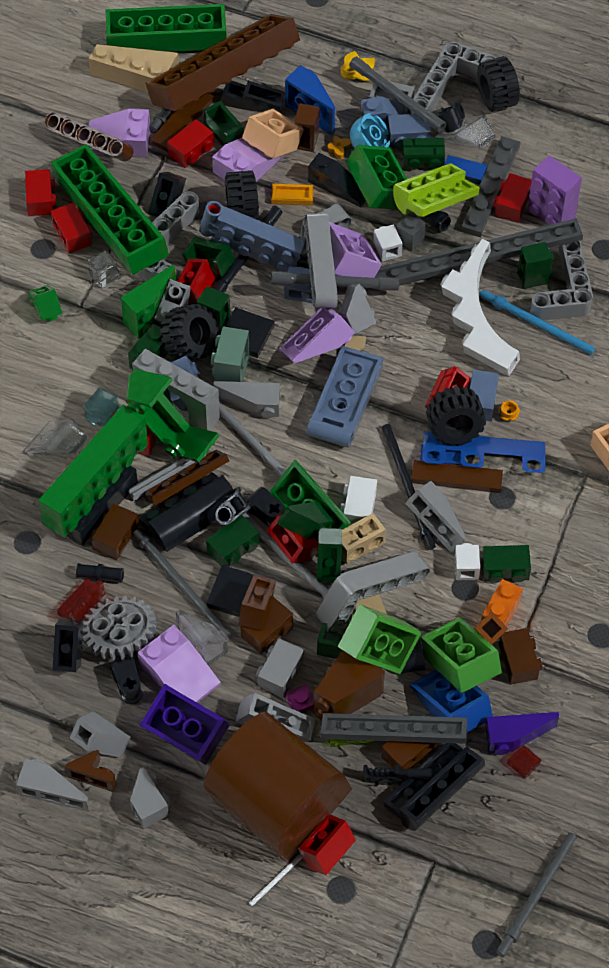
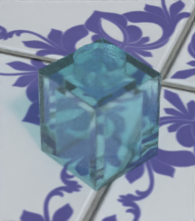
(101, 407)

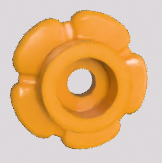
(509, 406)

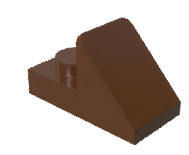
(86, 771)

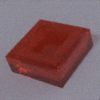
(524, 761)

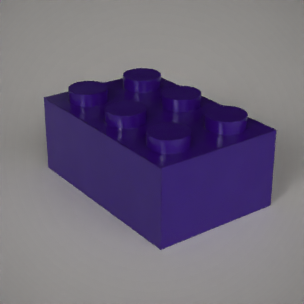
(185, 724)

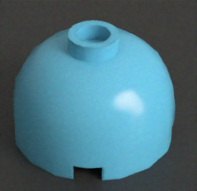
(369, 132)

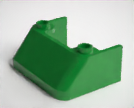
(163, 419)

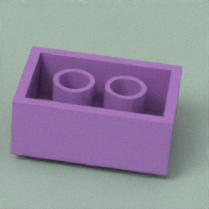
(554, 192)

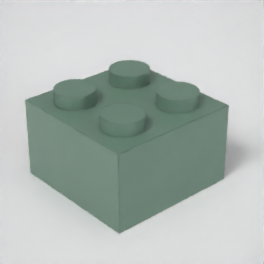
(231, 355)

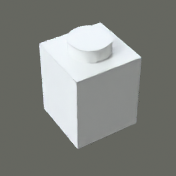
(387, 242)
(467, 562)

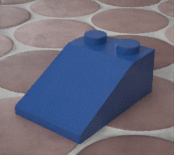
(305, 88)
(446, 700)

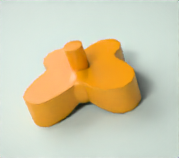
(338, 146)

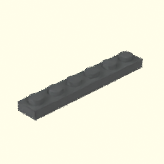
(490, 185)
(394, 728)

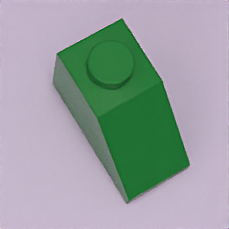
(45, 303)

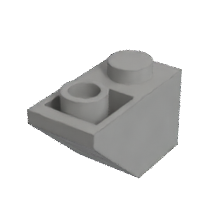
(175, 296)
(356, 309)
(96, 733)
(146, 800)

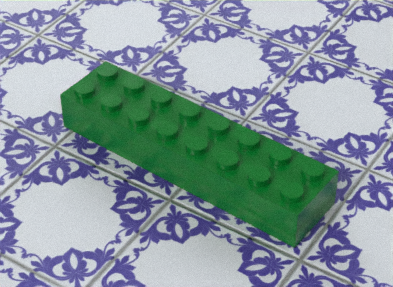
(110, 209)

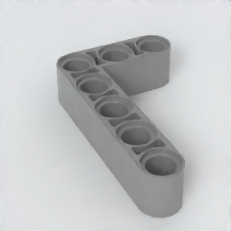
(452, 59)
(170, 224)
(320, 259)
(577, 298)
(368, 582)

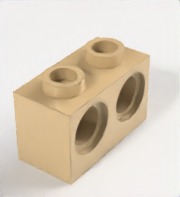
(362, 538)

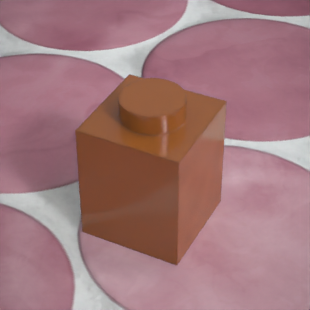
(491, 628)

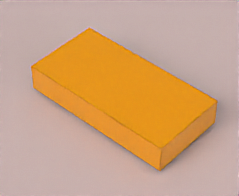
(292, 194)

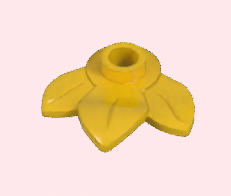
(349, 73)

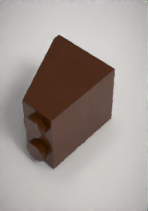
(347, 686)

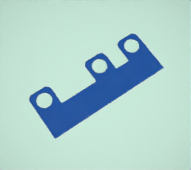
(527, 449)

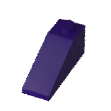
(512, 731)

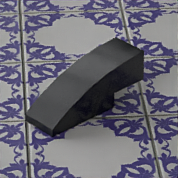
(252, 96)

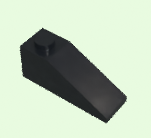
(334, 178)

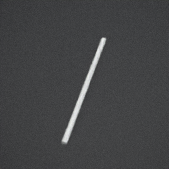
(275, 880)

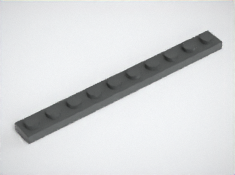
(501, 248)

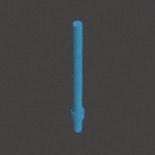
(501, 303)

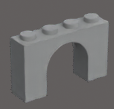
(198, 395)

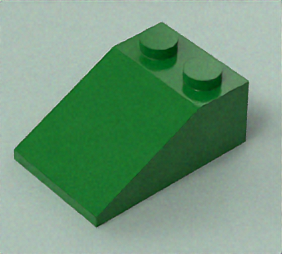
(142, 302)

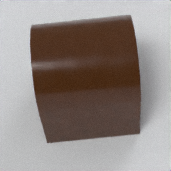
(274, 784)

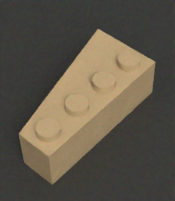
(130, 65)

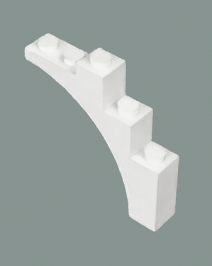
(482, 340)

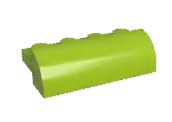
(433, 190)

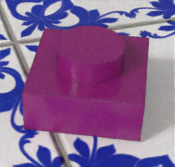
(300, 699)

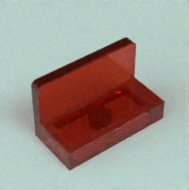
(82, 599)

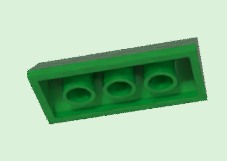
(299, 488)

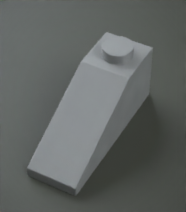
(253, 397)
(436, 513)
(295, 721)
(44, 783)

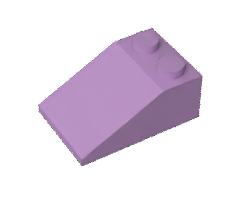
(127, 125)
(241, 157)
(352, 253)
(320, 334)
(176, 662)

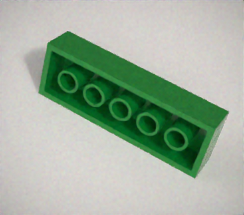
(166, 27)
(93, 471)

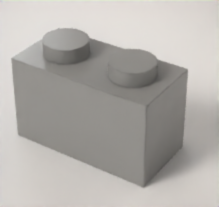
(280, 668)

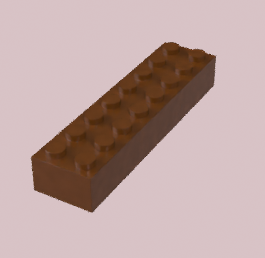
(222, 62)

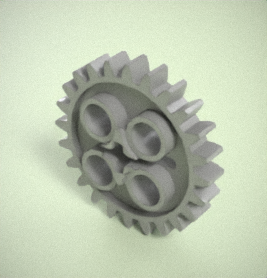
(119, 627)

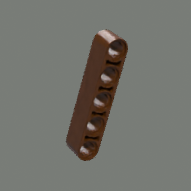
(96, 138)

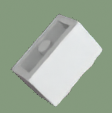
(360, 498)

